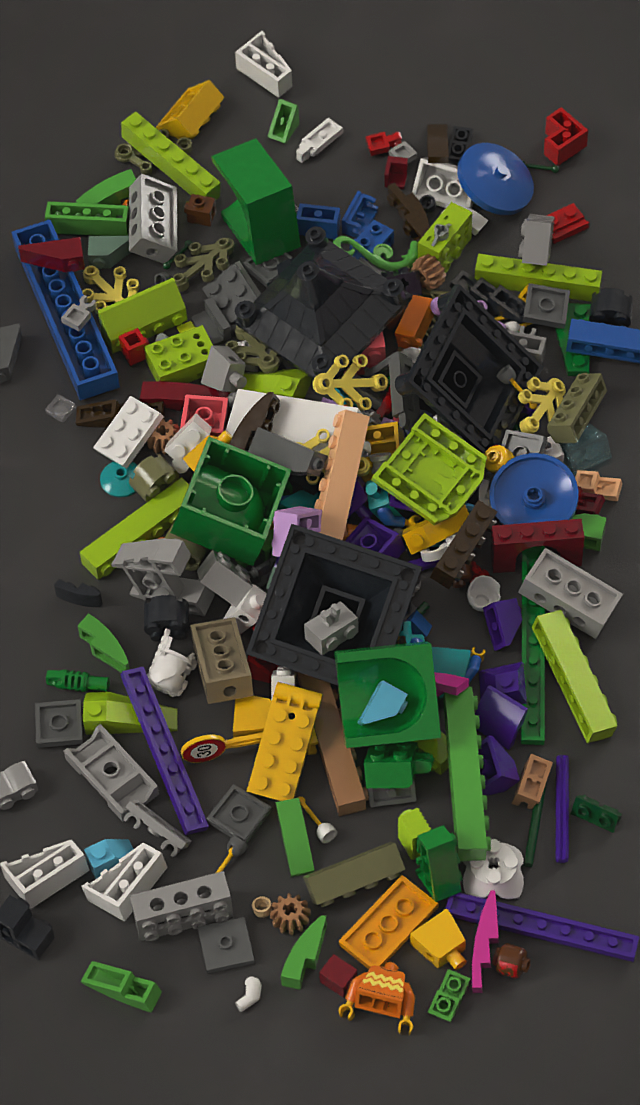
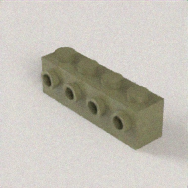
(577, 408)
(353, 873)

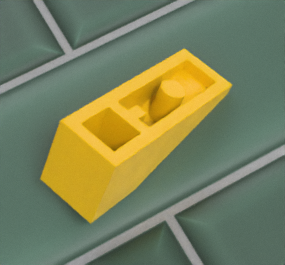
(426, 534)

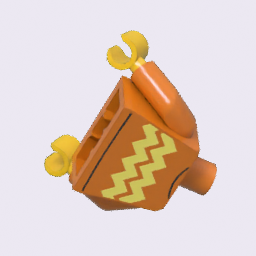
(382, 992)

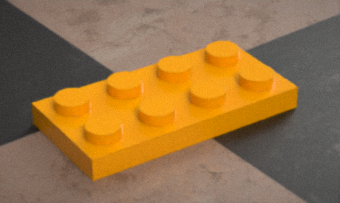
(388, 923)

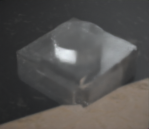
(60, 408)

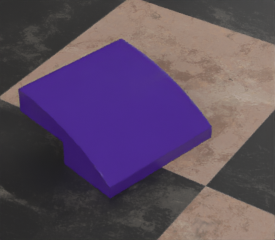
(500, 716)

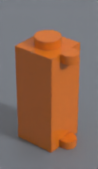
(414, 322)

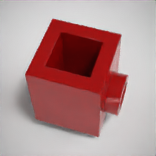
(133, 345)

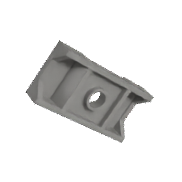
(117, 789)

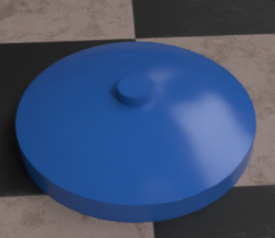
(495, 179)
(533, 490)

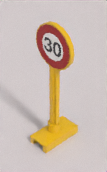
(211, 746)

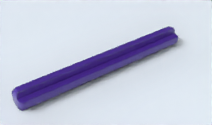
(562, 808)

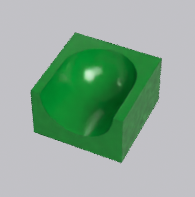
(265, 205)
(231, 501)
(402, 666)

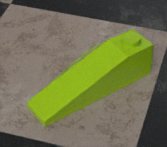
(282, 382)

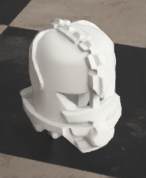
(168, 667)

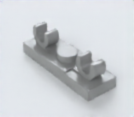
(157, 826)

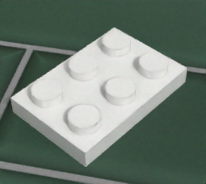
(128, 432)

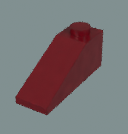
(58, 255)

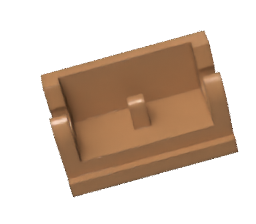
(532, 781)

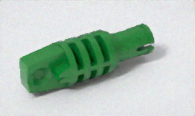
(76, 680)

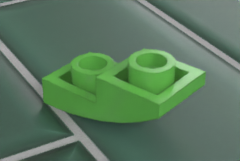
(449, 995)

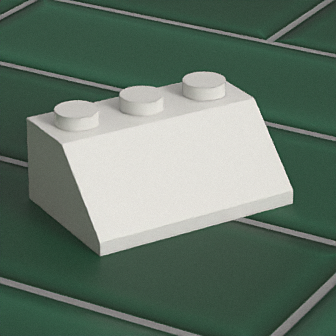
(440, 182)

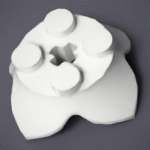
(505, 880)

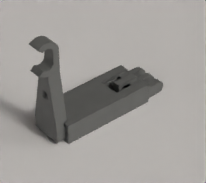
(403, 407)

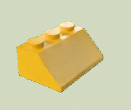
(192, 110)

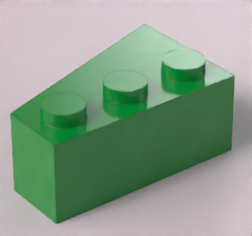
(439, 863)

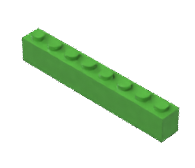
(465, 776)

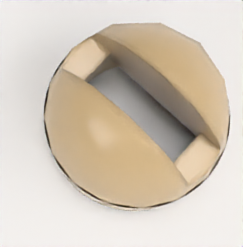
(264, 906)

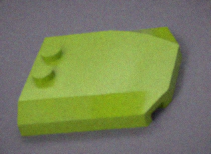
(432, 471)

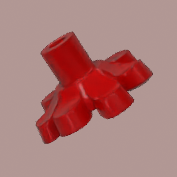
(478, 571)

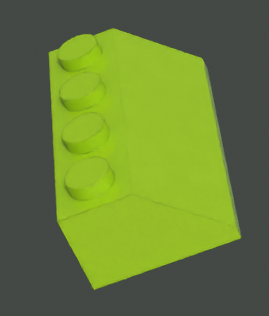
(148, 310)

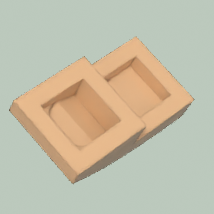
(592, 483)

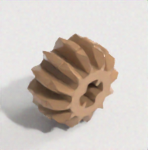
(430, 272)
(162, 435)
(290, 913)

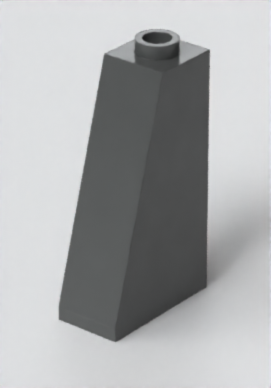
(287, 453)

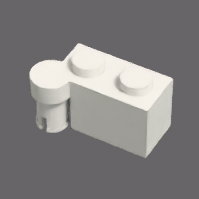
(186, 440)

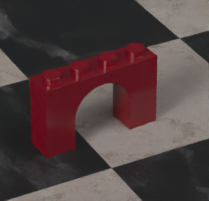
(512, 539)

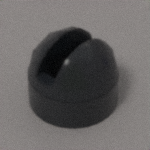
(424, 202)

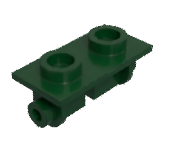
(590, 811)

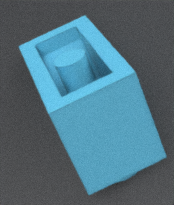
(383, 704)
(106, 854)

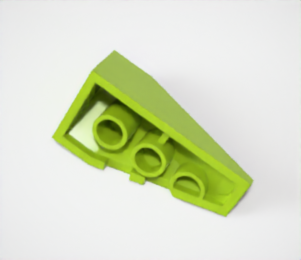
(117, 714)

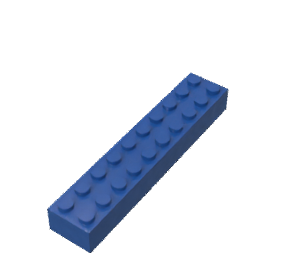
(82, 350)

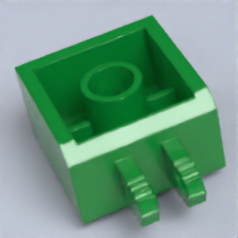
(395, 765)

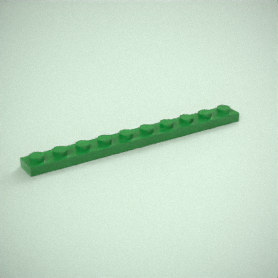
(534, 661)

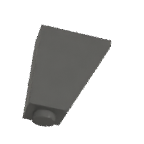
(9, 348)

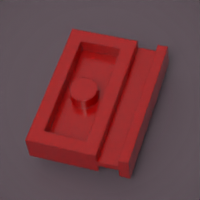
(567, 222)

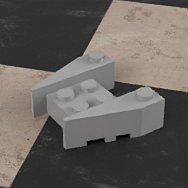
(156, 569)

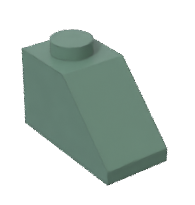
(107, 250)

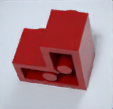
(564, 137)

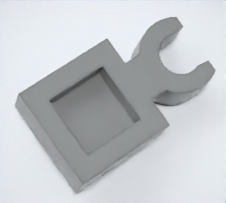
(79, 315)

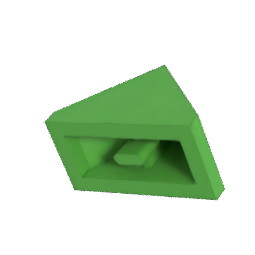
(284, 121)

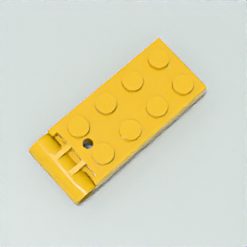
(284, 742)

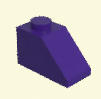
(502, 621)

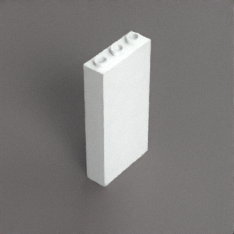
(296, 417)

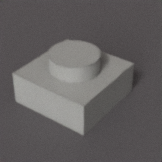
(403, 150)

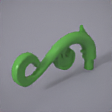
(381, 250)

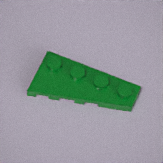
(574, 362)

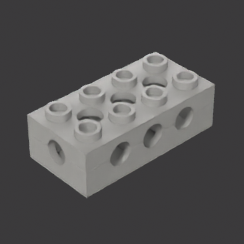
(152, 218)
(565, 587)
(179, 900)

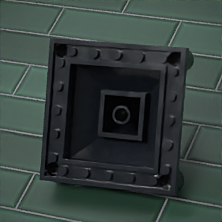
(322, 307)
(461, 367)
(312, 577)

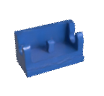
(359, 214)

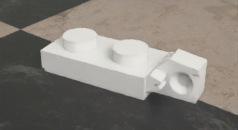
(318, 139)

